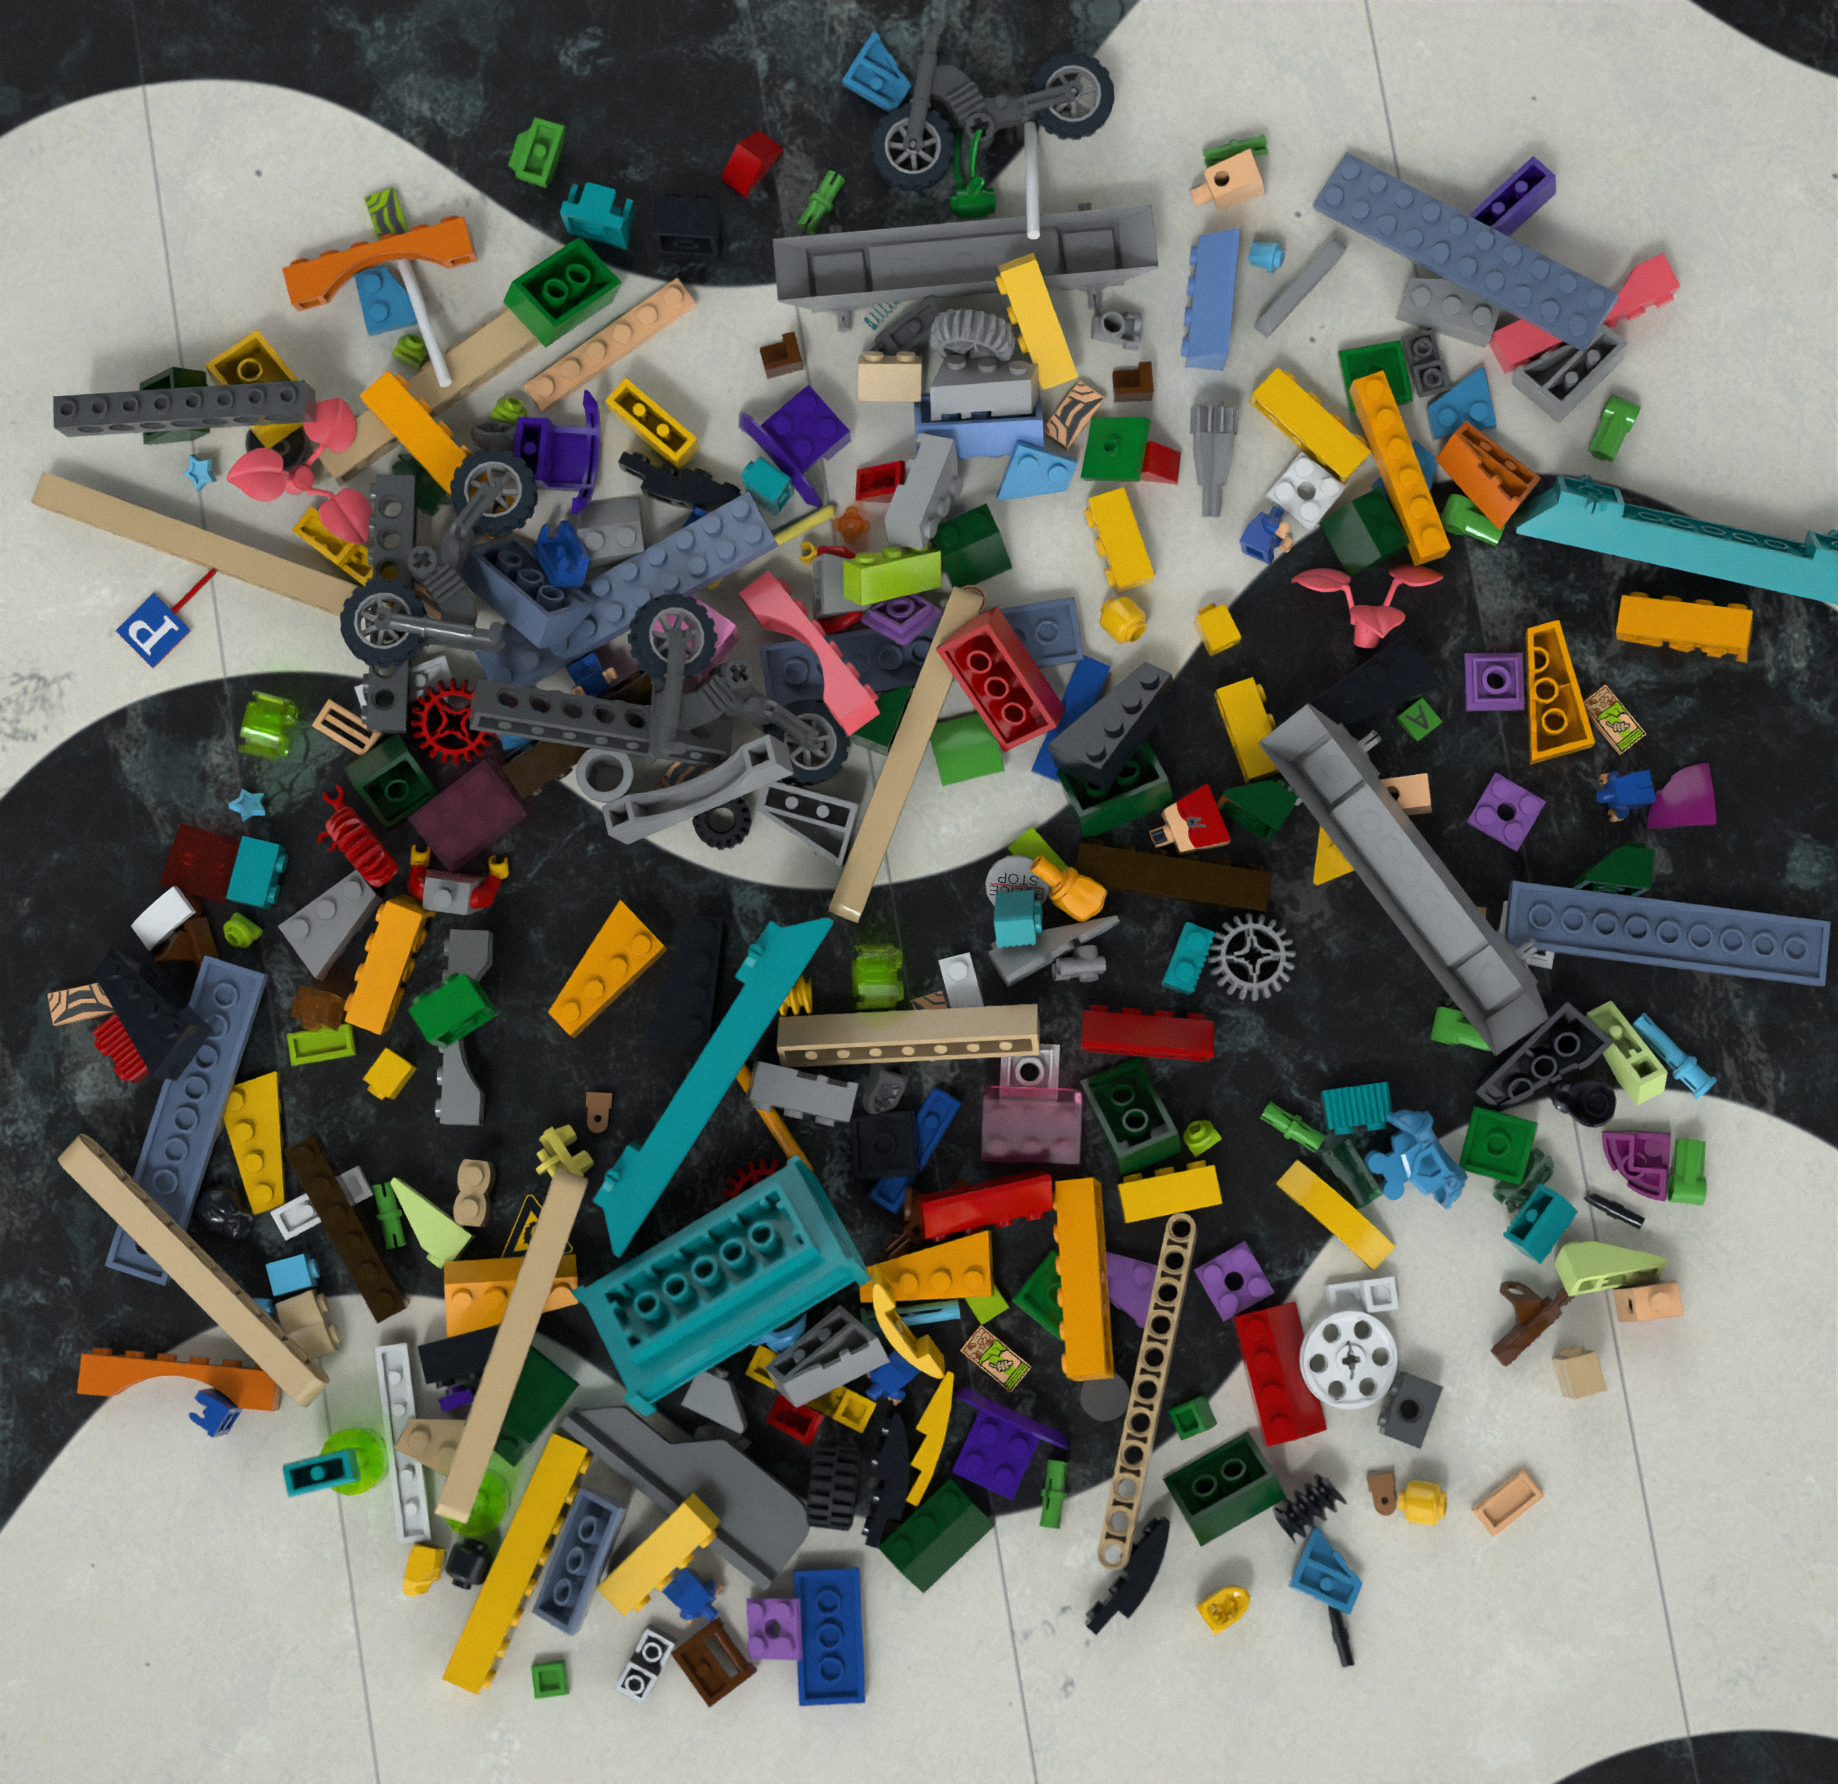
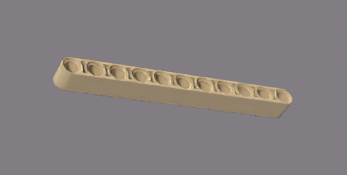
(192, 544)
(901, 764)
(194, 1270)
(511, 1346)
(1149, 1407)

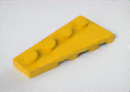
(257, 1140)

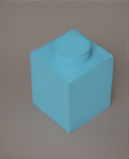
(293, 1274)

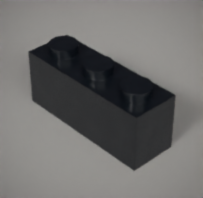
(457, 1357)

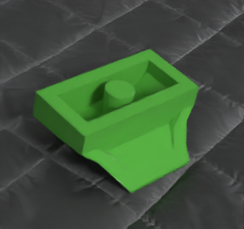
(538, 152)

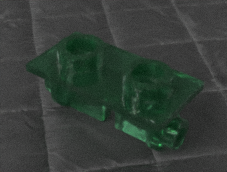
(429, 491)
(1537, 1172)
(1352, 1174)

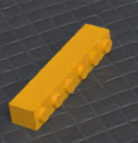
(418, 432)
(1399, 467)
(1083, 1280)

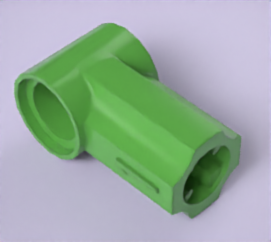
(1615, 422)
(1463, 517)
(1454, 1028)
(1687, 1181)

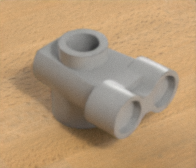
(1123, 329)
(1084, 964)

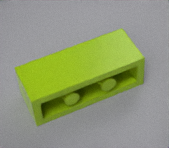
(891, 574)

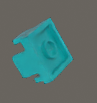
(595, 217)

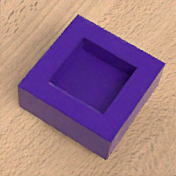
(457, 1397)

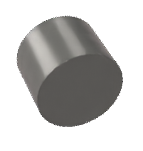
(1104, 1398)

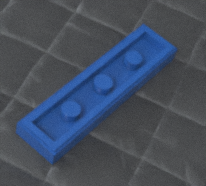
(1077, 699)
(931, 1125)

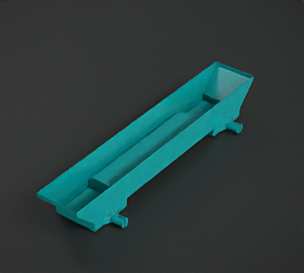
(1599, 520)
(645, 1170)

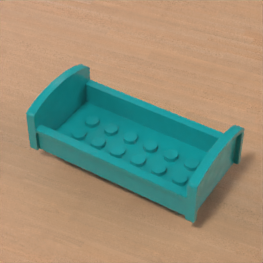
(722, 1283)

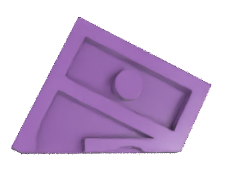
(1130, 1285)

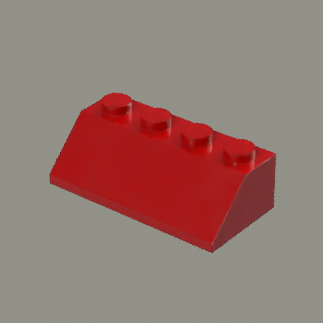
(1001, 679)
(1147, 1035)
(984, 1204)
(1270, 1355)

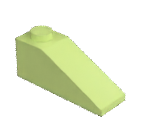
(1629, 1056)
(432, 1226)
(1602, 1266)

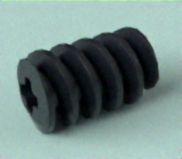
(1308, 1507)

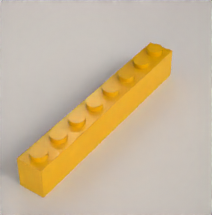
(516, 1563)

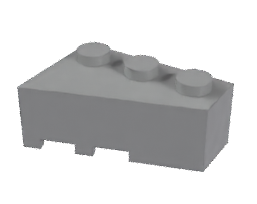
(1448, 310)
(1568, 375)
(983, 385)
(926, 493)
(812, 816)
(330, 922)
(800, 1093)
(826, 1358)

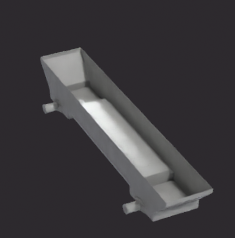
(962, 258)
(1407, 877)

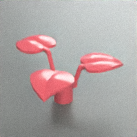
(262, 477)
(1369, 621)

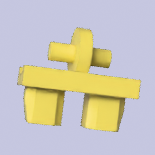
(555, 1144)

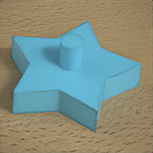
(200, 472)
(248, 805)

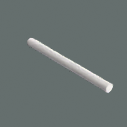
(1031, 175)
(424, 323)

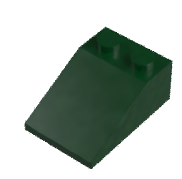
(1131, 1116)
(533, 1406)

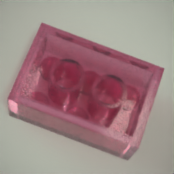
(468, 816)
(1031, 1124)

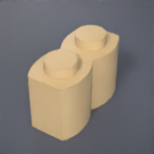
(475, 1184)
(307, 1323)

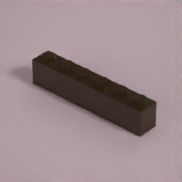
(542, 761)
(1175, 878)
(347, 1227)

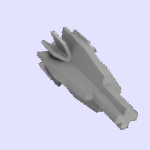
(1213, 450)

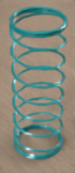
(866, 319)

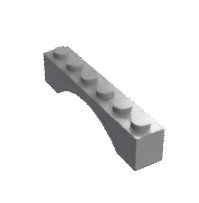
(652, 811)
(461, 1096)

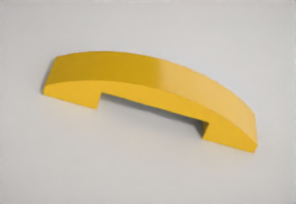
(1335, 1214)
(919, 1352)
(840, 1403)

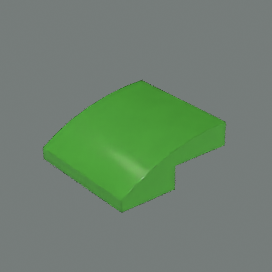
(965, 750)

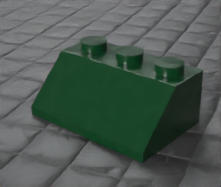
(1134, 793)
(1259, 806)
(1621, 872)
(1224, 1488)
(936, 1535)

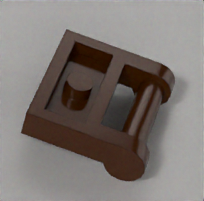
(705, 1669)

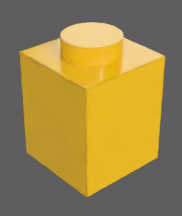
(1216, 628)
(389, 1075)

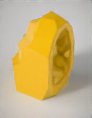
(423, 1568)
(1224, 1607)

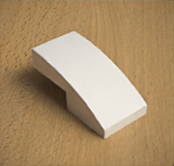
(162, 917)
(1363, 1295)

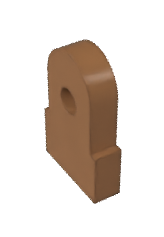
(598, 1105)
(1382, 1486)

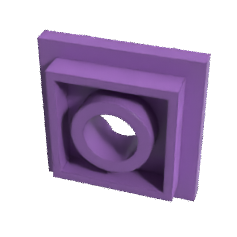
(902, 617)
(1483, 697)
(1524, 806)
(1254, 1285)
(762, 1639)

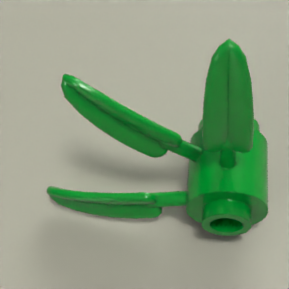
(975, 199)

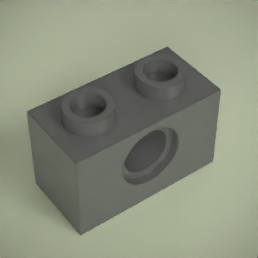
(1411, 1429)

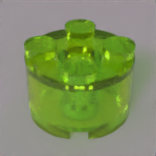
(267, 726)
(876, 976)
(372, 1453)
(495, 1508)

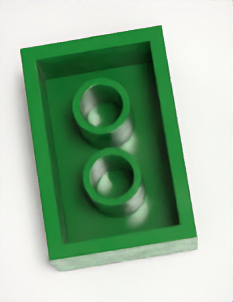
(562, 292)
(452, 1010)

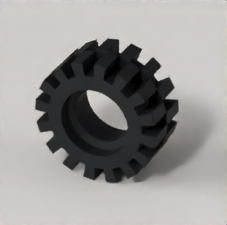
(731, 837)

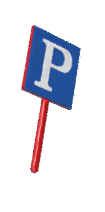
(155, 628)

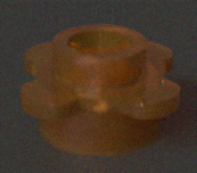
(851, 534)

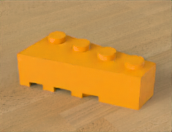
(1686, 625)
(1555, 703)
(387, 963)
(608, 968)
(941, 1272)
(481, 1290)

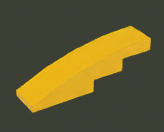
(346, 556)
(934, 1426)

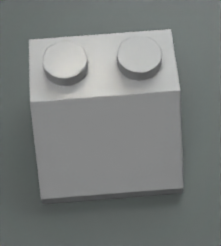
(611, 531)
(717, 1399)

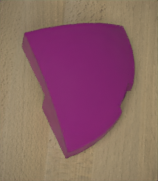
(1684, 800)
(1640, 1159)

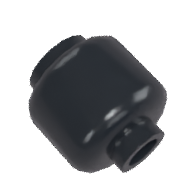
(469, 1563)

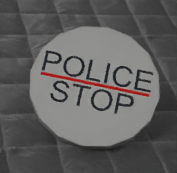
(1014, 875)

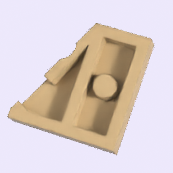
(431, 1442)

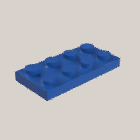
(830, 1636)

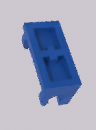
(562, 556)
(219, 1414)

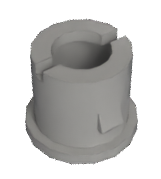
(587, 773)

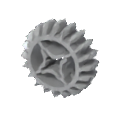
(972, 335)
(1252, 972)

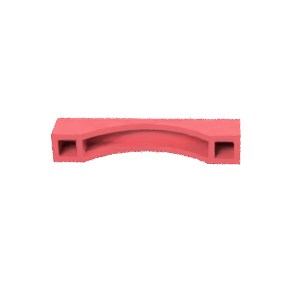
(1646, 286)
(776, 611)

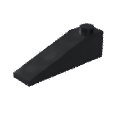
(1545, 1054)

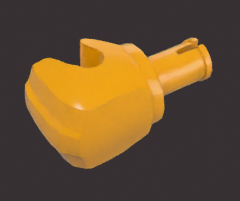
(1069, 891)

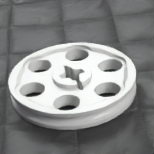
(1360, 1368)

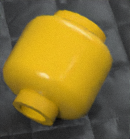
(1123, 620)
(1423, 1502)

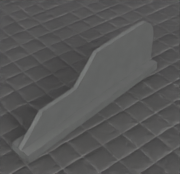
(758, 1514)

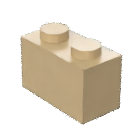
(889, 377)
(1579, 1372)

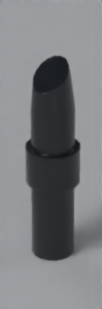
(1615, 1210)
(1340, 1637)

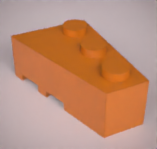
(1486, 473)

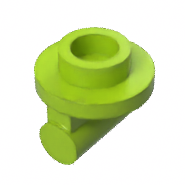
(411, 351)
(508, 409)
(241, 931)
(1200, 1137)

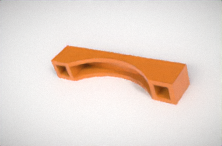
(318, 280)
(112, 1374)

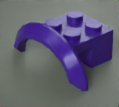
(799, 438)
(562, 455)
(1000, 1444)

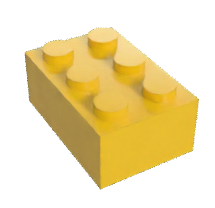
(254, 362)

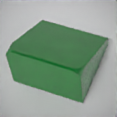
(1192, 1417)

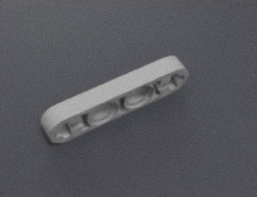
(1301, 287)

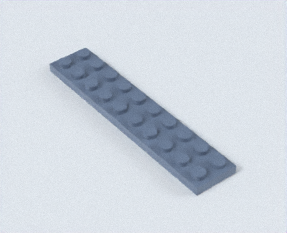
(1466, 252)
(676, 564)
(795, 672)
(1668, 933)
(192, 1108)

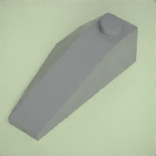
(1020, 962)

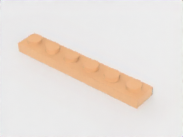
(610, 345)

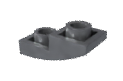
(1425, 363)
(646, 1664)

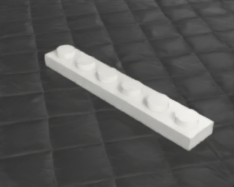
(406, 1474)

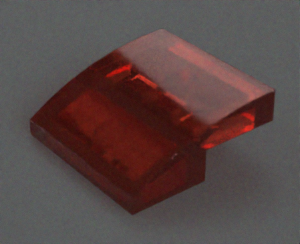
(201, 863)

